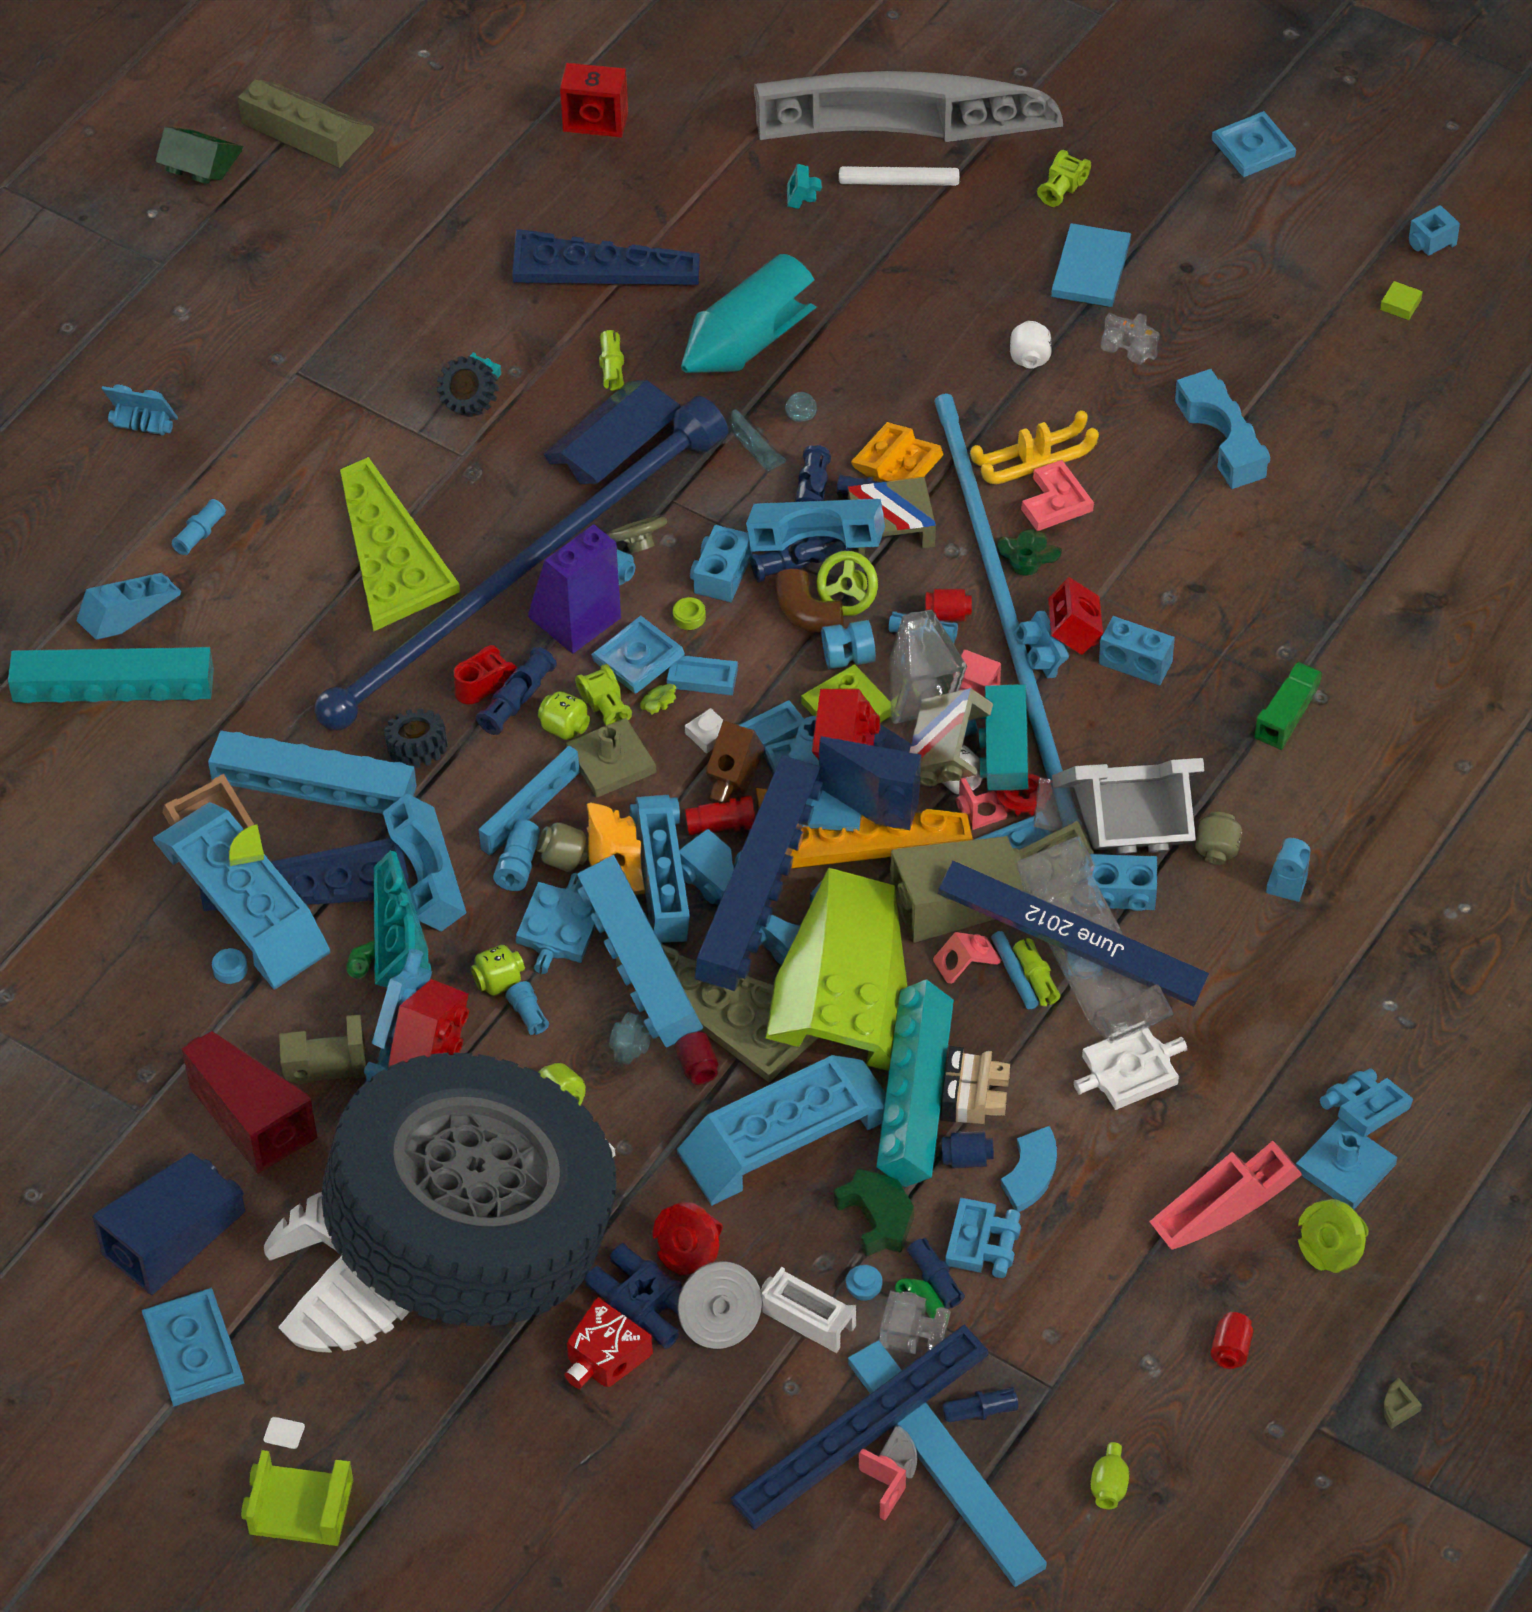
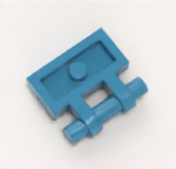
(1373, 1107)
(971, 1234)

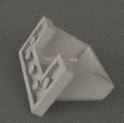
(1135, 804)

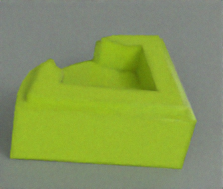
(246, 847)

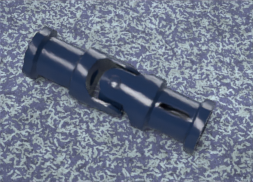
(813, 474)
(811, 550)
(516, 691)

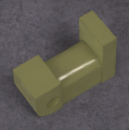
(324, 1056)

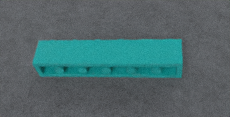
(111, 674)
(915, 1083)

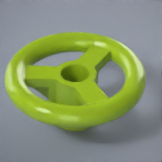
(858, 578)

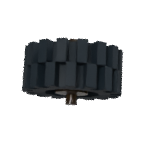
(467, 386)
(416, 737)

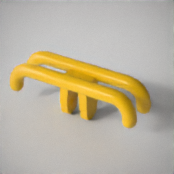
(1035, 451)

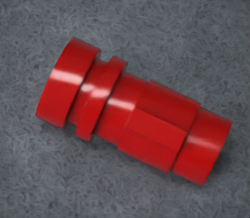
(721, 816)

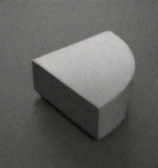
(901, 1450)

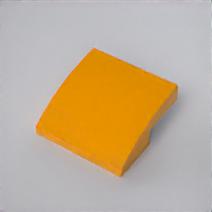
(896, 455)

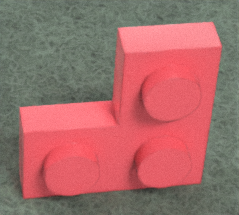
(1061, 499)

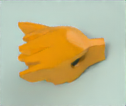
(617, 837)

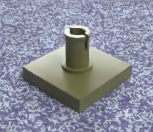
(612, 757)

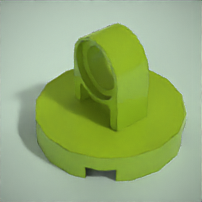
(1332, 1235)

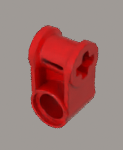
(481, 675)

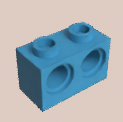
(721, 563)
(1136, 650)
(1119, 880)

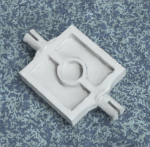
(1130, 1067)

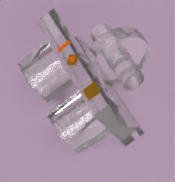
(1132, 335)

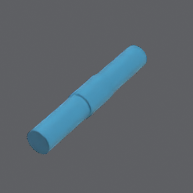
(1015, 970)

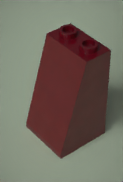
(249, 1101)

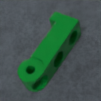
(1288, 705)

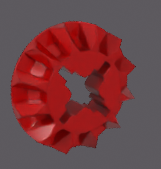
(1013, 802)

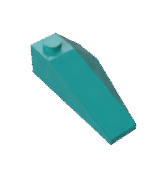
(394, 921)

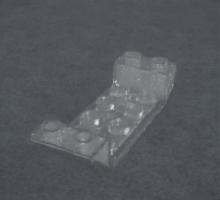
(1109, 1000)

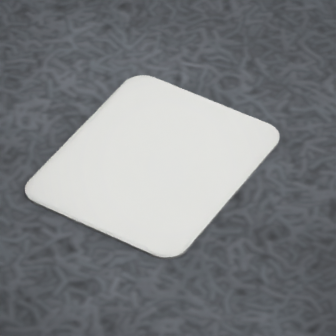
(284, 1432)

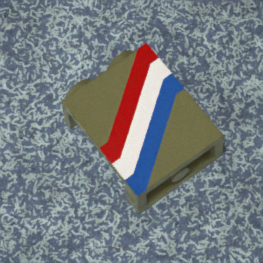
(904, 507)
(941, 734)

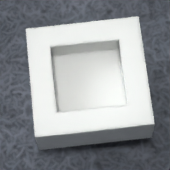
(704, 729)

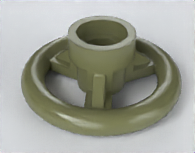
(639, 533)

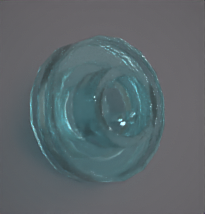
(629, 1039)

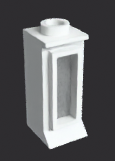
(806, 1309)

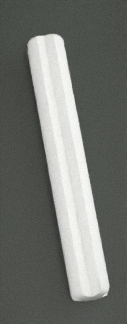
(899, 176)

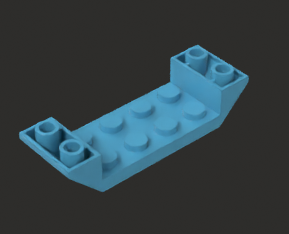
(248, 895)
(779, 1122)

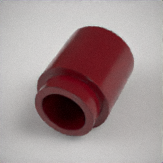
(697, 1057)

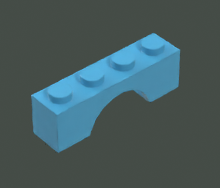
(1206, 401)
(780, 524)
(418, 833)

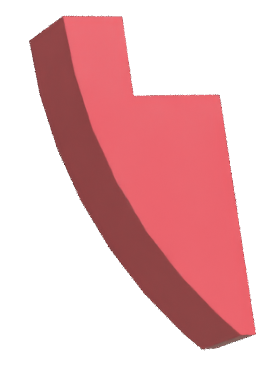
(1225, 1195)

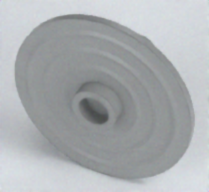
(719, 1304)

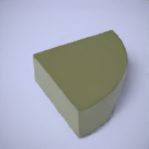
(1399, 1404)

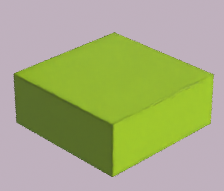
(1401, 300)

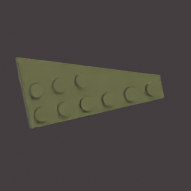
(736, 1018)

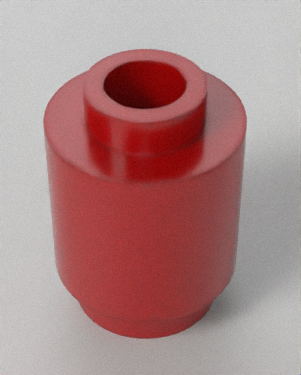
(949, 604)
(1232, 1340)

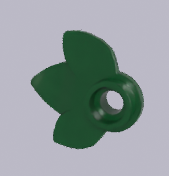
(1028, 551)

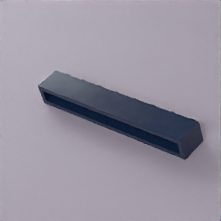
(758, 874)

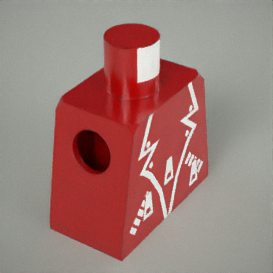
(605, 1346)

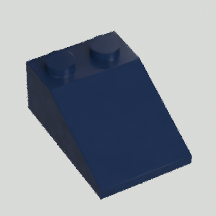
(872, 780)

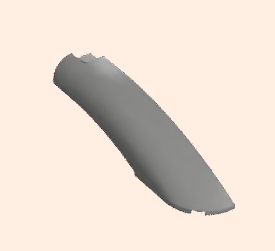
(901, 102)

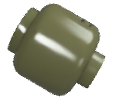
(1218, 837)
(562, 846)

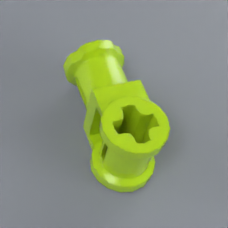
(1064, 176)
(603, 694)

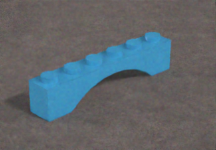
(709, 867)

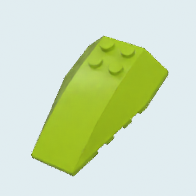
(843, 970)

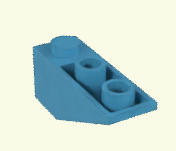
(120, 605)

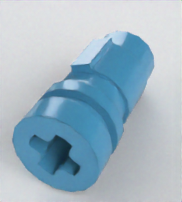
(515, 862)

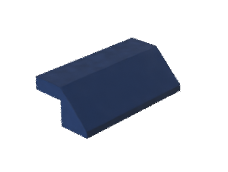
(613, 431)

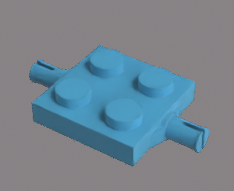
(557, 924)
(399, 990)

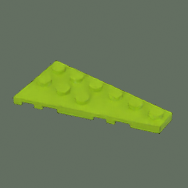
(394, 556)

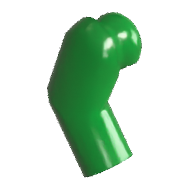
(360, 960)
(921, 1289)

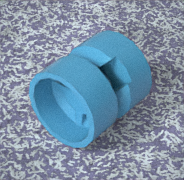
(860, 644)

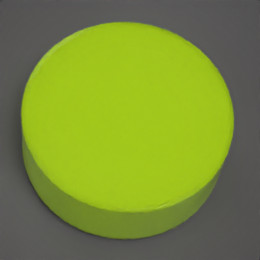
(689, 613)

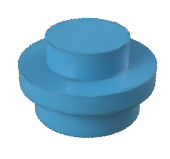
(864, 1282)

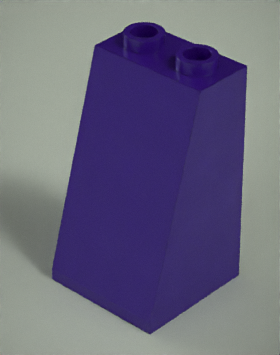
(578, 590)

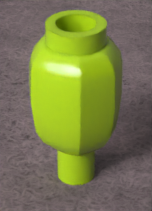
(1110, 1478)

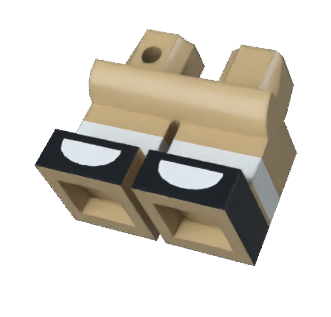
(967, 1087)

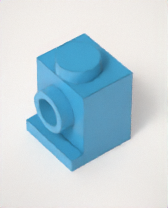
(1429, 235)

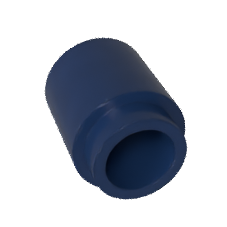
(967, 1149)

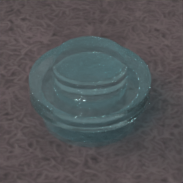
(801, 407)

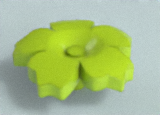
(658, 697)

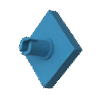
(1346, 1164)

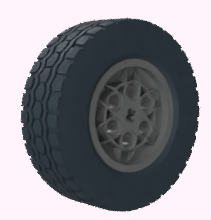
(468, 1189)

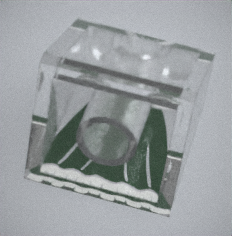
(922, 665)

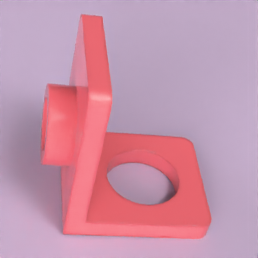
(968, 804)
(968, 949)
(888, 1472)

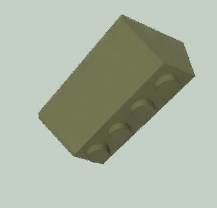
(302, 122)

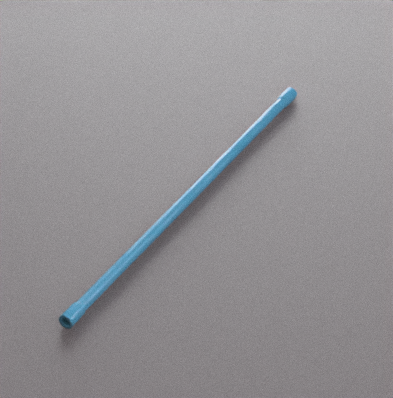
(950, 421)

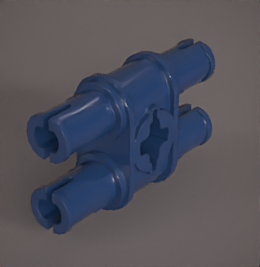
(640, 1296)

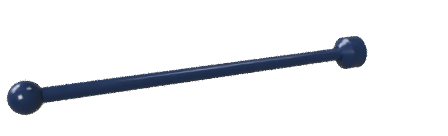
(696, 427)

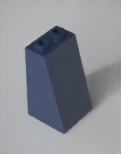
(167, 1220)

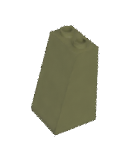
(921, 869)

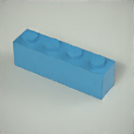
(663, 874)

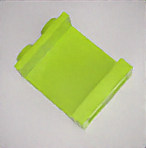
(297, 1502)

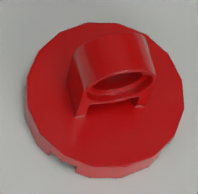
(686, 1237)

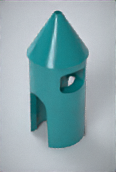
(748, 317)

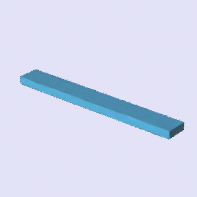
(956, 1475)

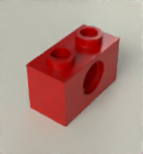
(1075, 616)

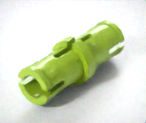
(611, 360)
(1036, 972)

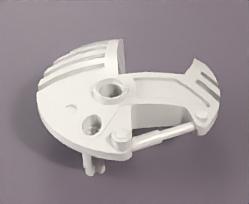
(339, 1305)

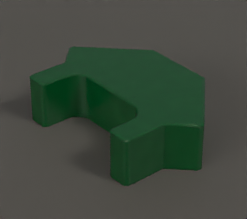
(884, 1206)

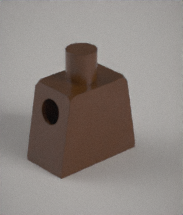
(733, 761)

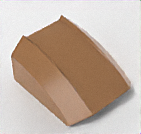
(217, 792)

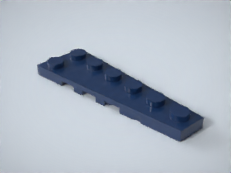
(546, 259)
(333, 874)

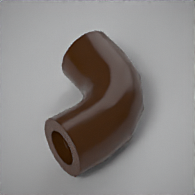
(800, 607)

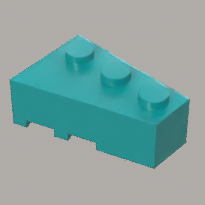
(1005, 739)

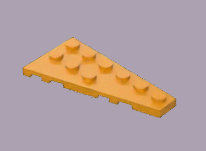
(875, 840)

